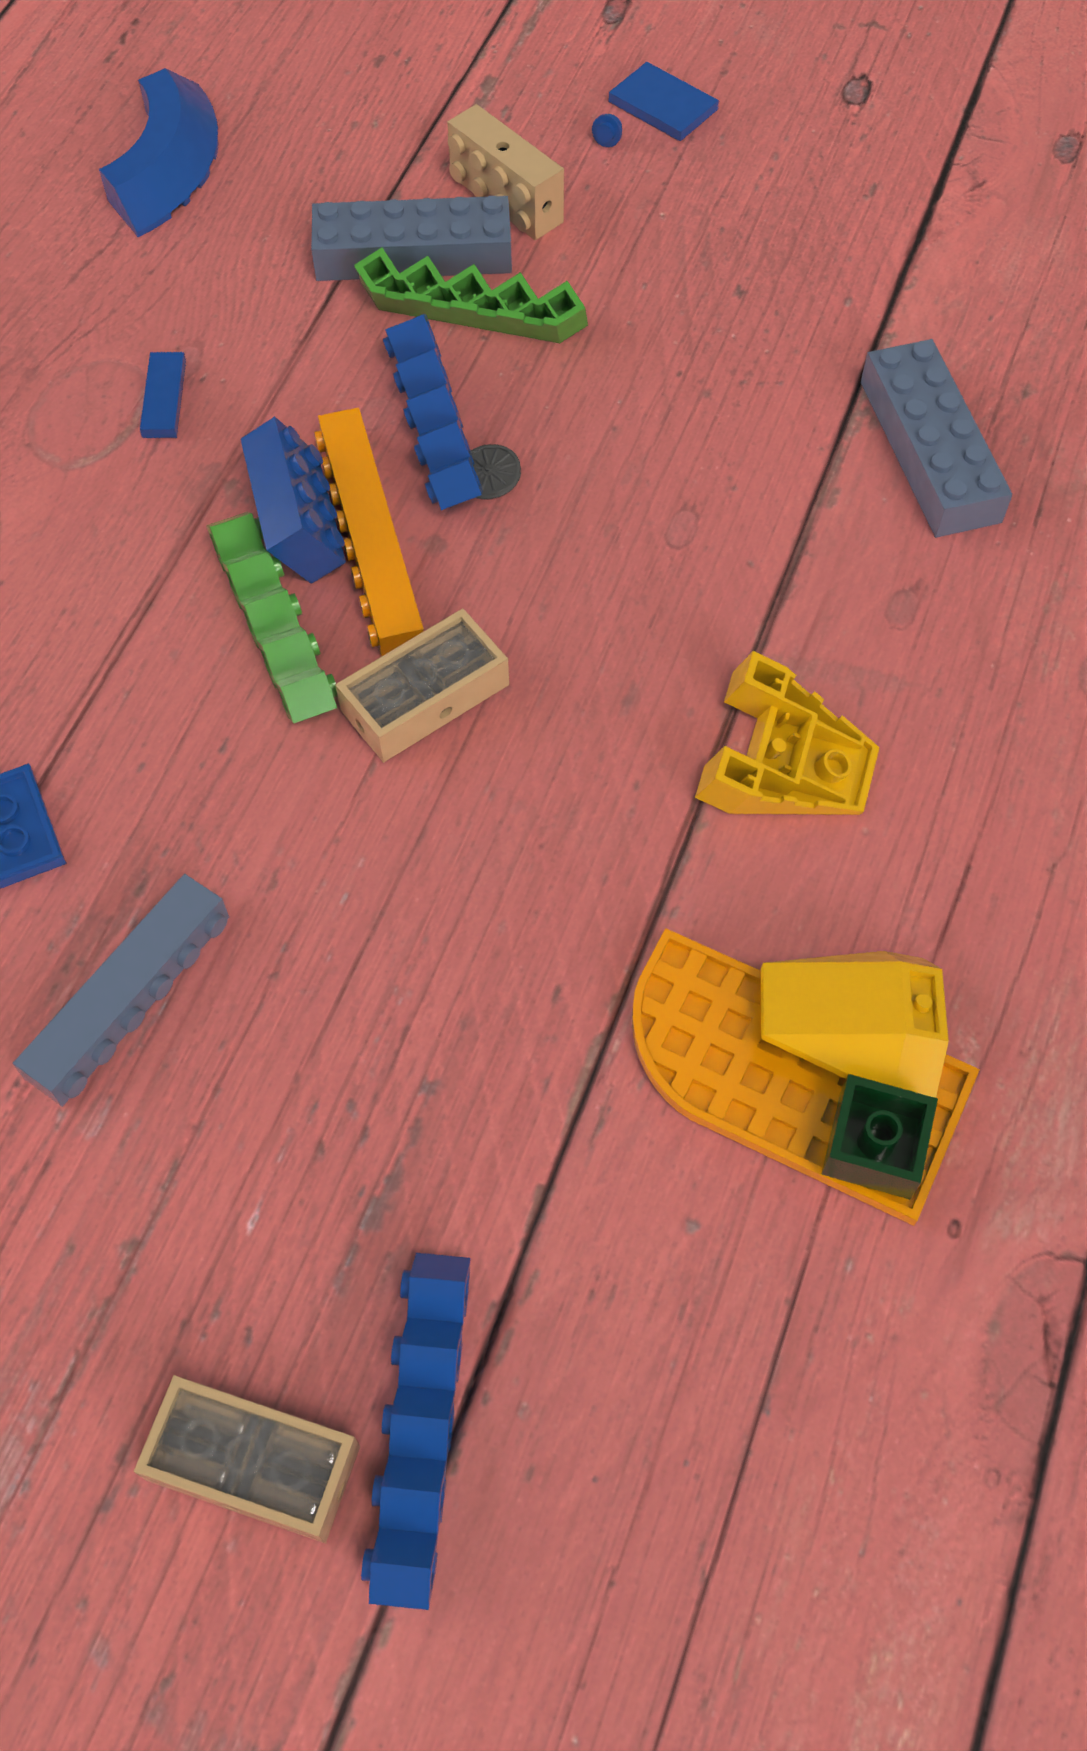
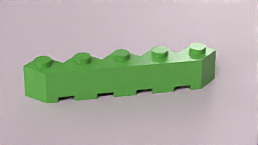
(470, 301)
(273, 618)

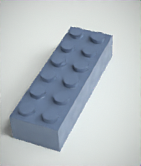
(446, 229)
(935, 438)

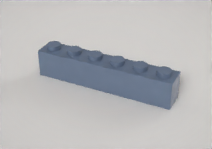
(122, 990)

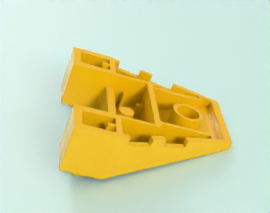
(798, 753)

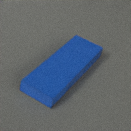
(163, 395)

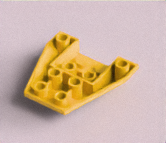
(860, 1016)

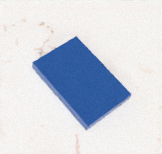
(663, 101)
(26, 830)

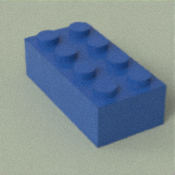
(293, 500)

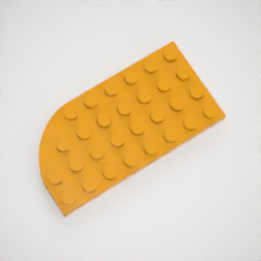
(706, 1057)

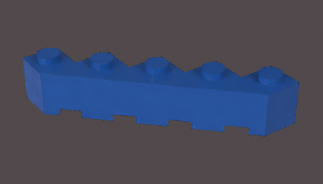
(432, 413)
(420, 1433)

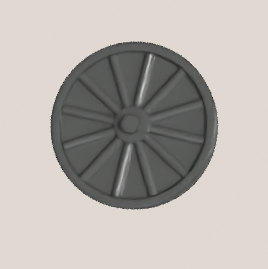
(497, 469)

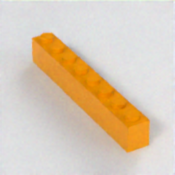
(370, 530)

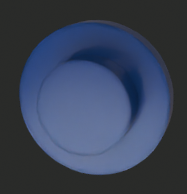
(607, 130)

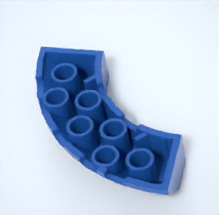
(168, 156)

